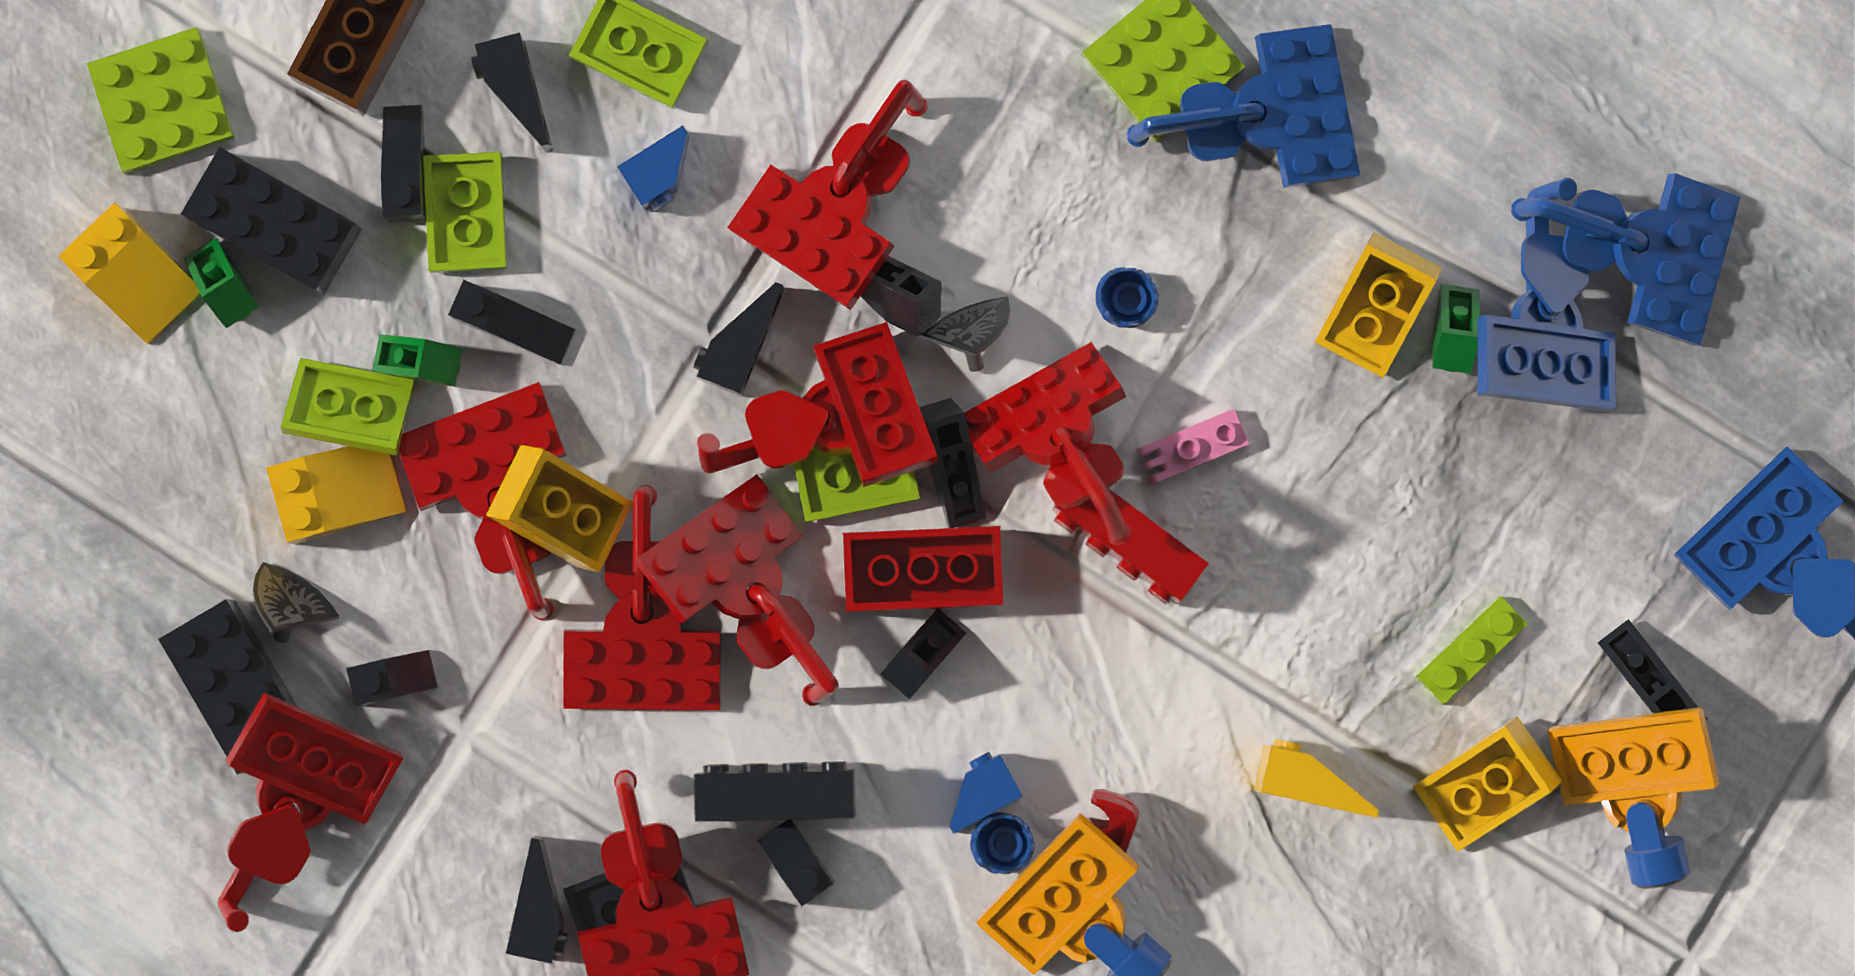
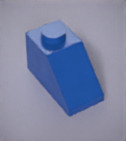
(657, 170)
(983, 791)

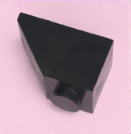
(923, 653)
(392, 678)
(796, 862)

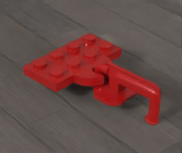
(824, 234)
(868, 411)
(1053, 425)
(469, 459)
(721, 557)
(637, 661)
(304, 764)
(652, 935)

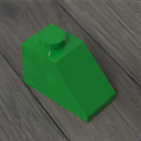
(221, 283)
(1456, 329)
(417, 359)

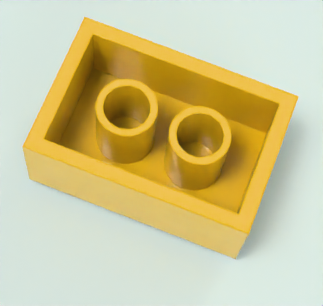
(560, 508)

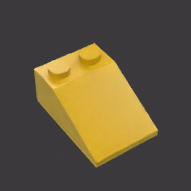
(131, 272)
(1378, 304)
(334, 492)
(1301, 777)
(1488, 784)

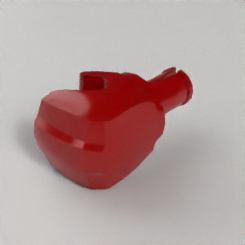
(1122, 816)

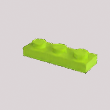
(1471, 650)

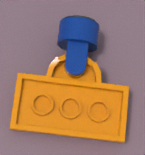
(1638, 775)
(1072, 907)

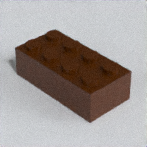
(353, 49)

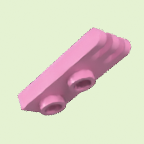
(1195, 445)

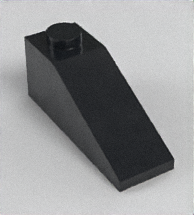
(510, 77)
(403, 164)
(904, 296)
(511, 322)
(735, 349)
(956, 471)
(1645, 670)
(538, 915)

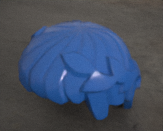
(1126, 297)
(1002, 843)

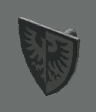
(972, 329)
(288, 601)

